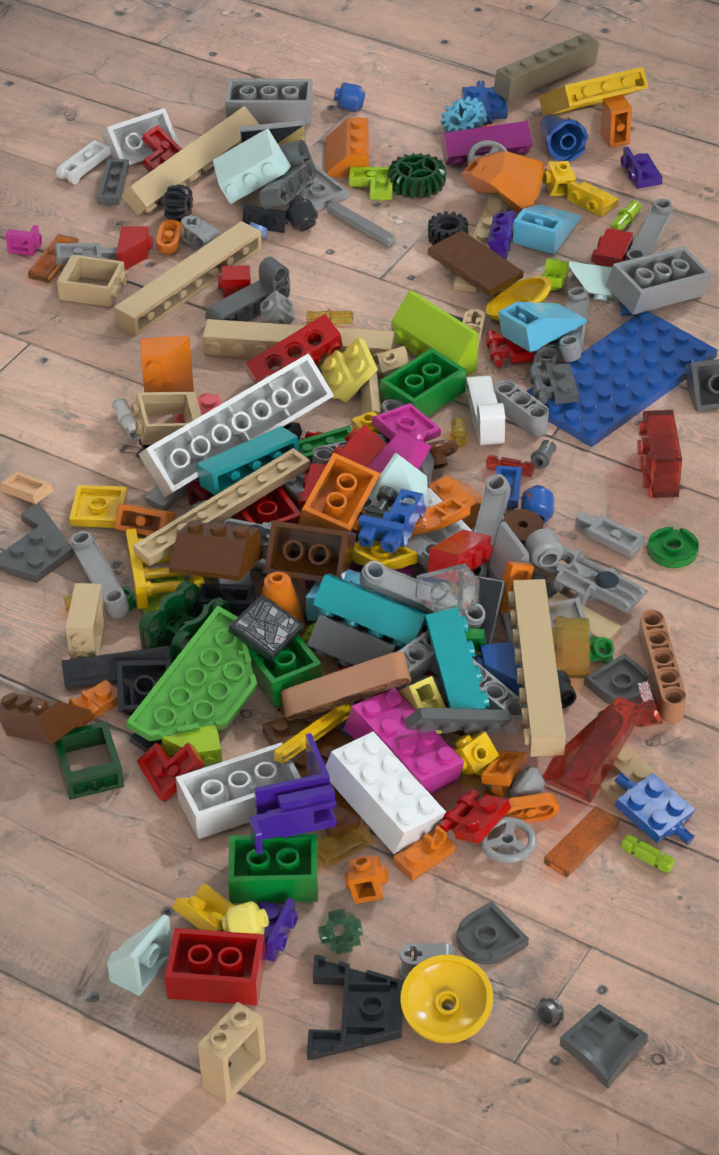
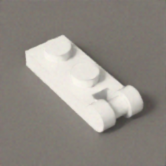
(83, 162)

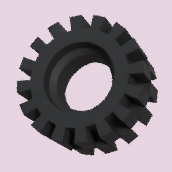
(445, 226)

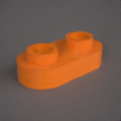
(169, 237)
(533, 807)

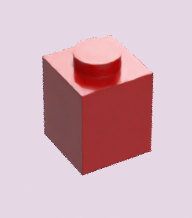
(234, 279)

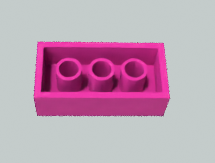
(421, 753)

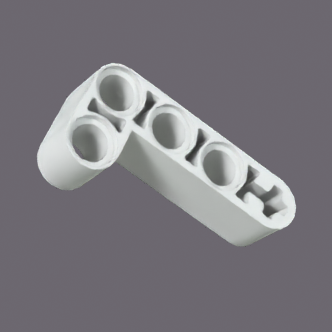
(485, 410)

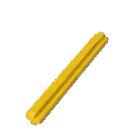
(317, 729)

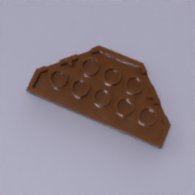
(283, 730)

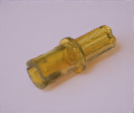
(336, 317)

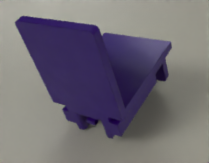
(296, 804)

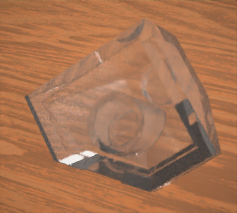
(448, 589)

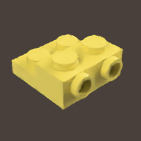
(348, 370)

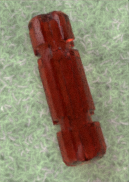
(527, 467)

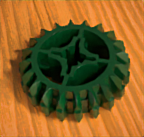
(417, 175)

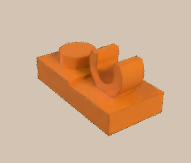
(512, 572)
(97, 699)
(504, 770)
(424, 853)

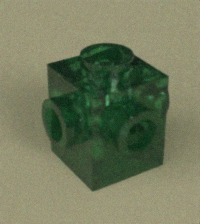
(348, 938)

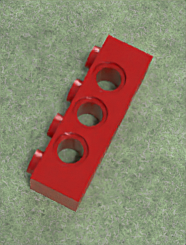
(300, 342)

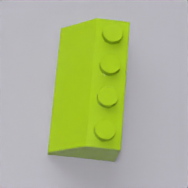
(425, 326)

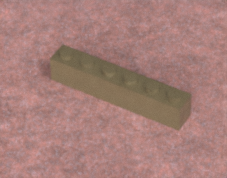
(546, 66)

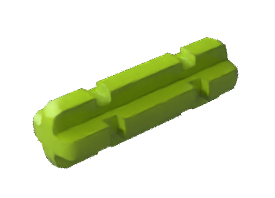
(647, 853)

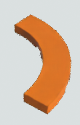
(435, 517)

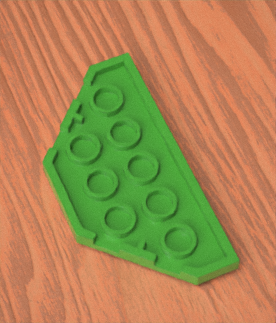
(201, 686)

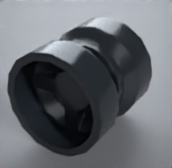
(565, 687)

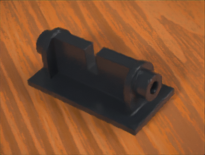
(271, 219)

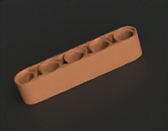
(662, 666)
(345, 686)

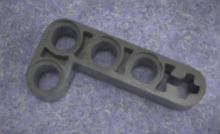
(298, 176)
(246, 303)

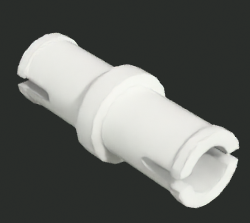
(125, 418)

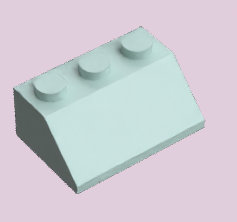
(250, 166)

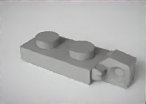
(64, 251)
(610, 534)

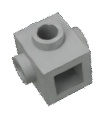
(277, 309)

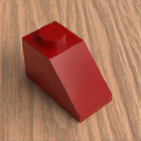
(133, 245)

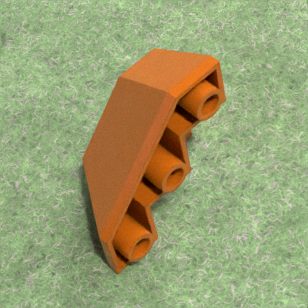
(509, 175)

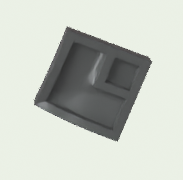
(603, 1043)

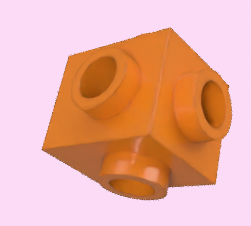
(366, 879)

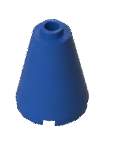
(563, 137)

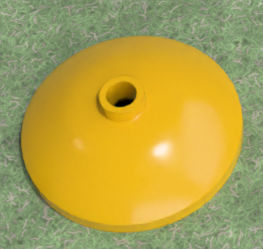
(527, 290)
(442, 982)

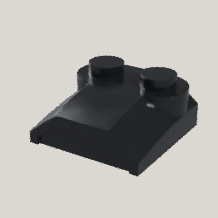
(136, 680)

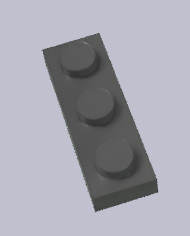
(113, 182)

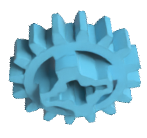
(463, 115)

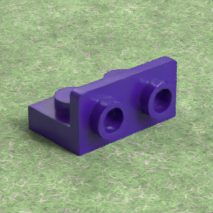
(640, 169)
(501, 233)
(280, 921)

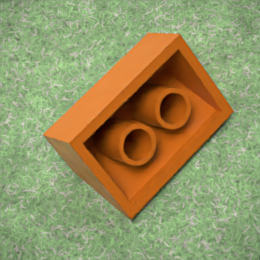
(347, 147)
(167, 364)
(339, 495)

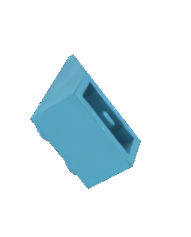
(543, 227)
(537, 324)

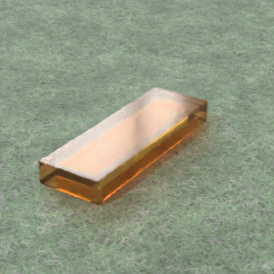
(45, 267)
(581, 841)

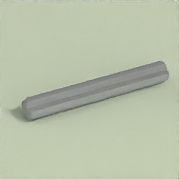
(361, 223)

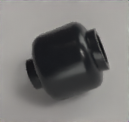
(301, 214)

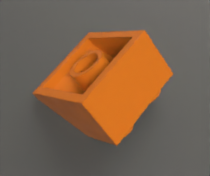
(449, 486)

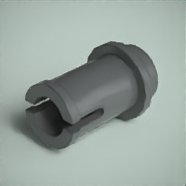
(542, 456)

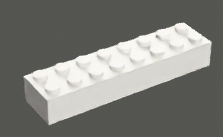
(242, 418)

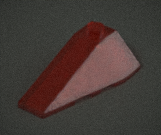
(593, 750)

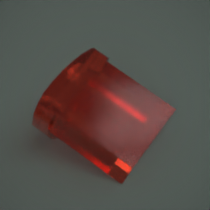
(651, 713)

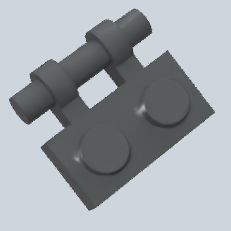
(561, 384)

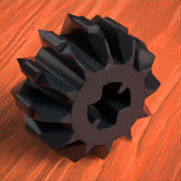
(178, 202)

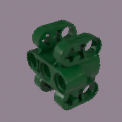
(176, 619)

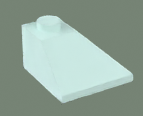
(593, 279)
(401, 475)
(141, 956)

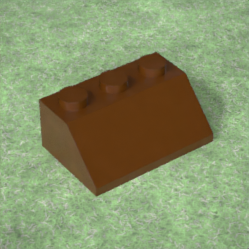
(216, 550)
(308, 551)
(39, 718)

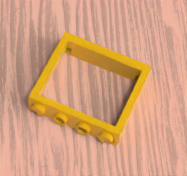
(592, 91)

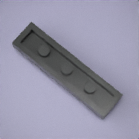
(453, 720)

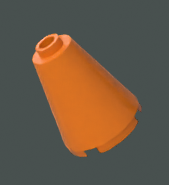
(280, 590)

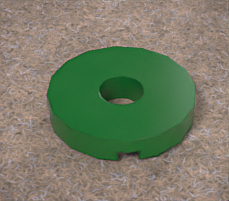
(673, 557)

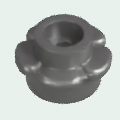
(549, 1012)

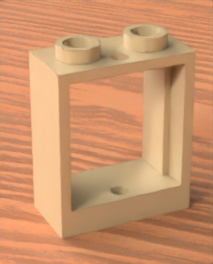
(93, 268)
(162, 404)
(85, 621)
(233, 1054)

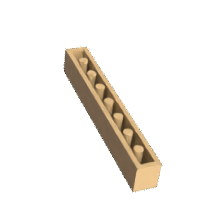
(187, 163)
(187, 278)
(252, 338)
(537, 668)

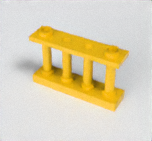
(141, 574)

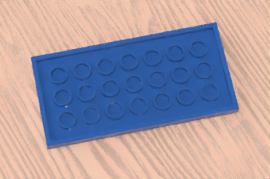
(626, 375)

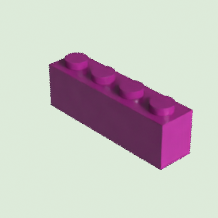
(512, 136)

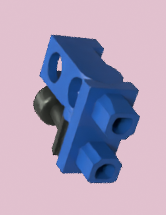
(392, 526)

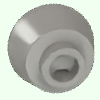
(527, 783)

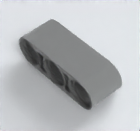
(522, 408)

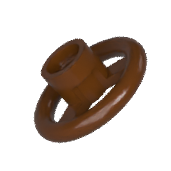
(441, 450)

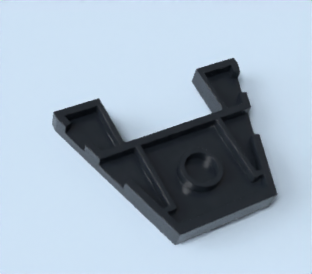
(369, 1009)

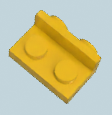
(591, 198)
(204, 909)

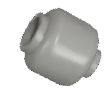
(544, 547)

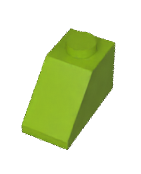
(204, 740)

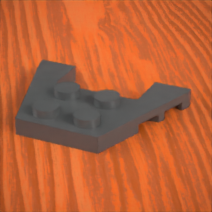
(39, 550)

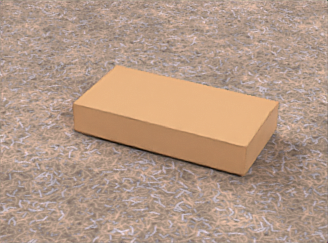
(26, 487)

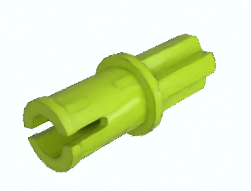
(626, 215)

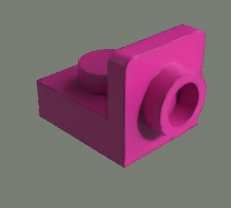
(23, 242)

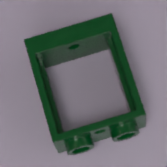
(79, 782)

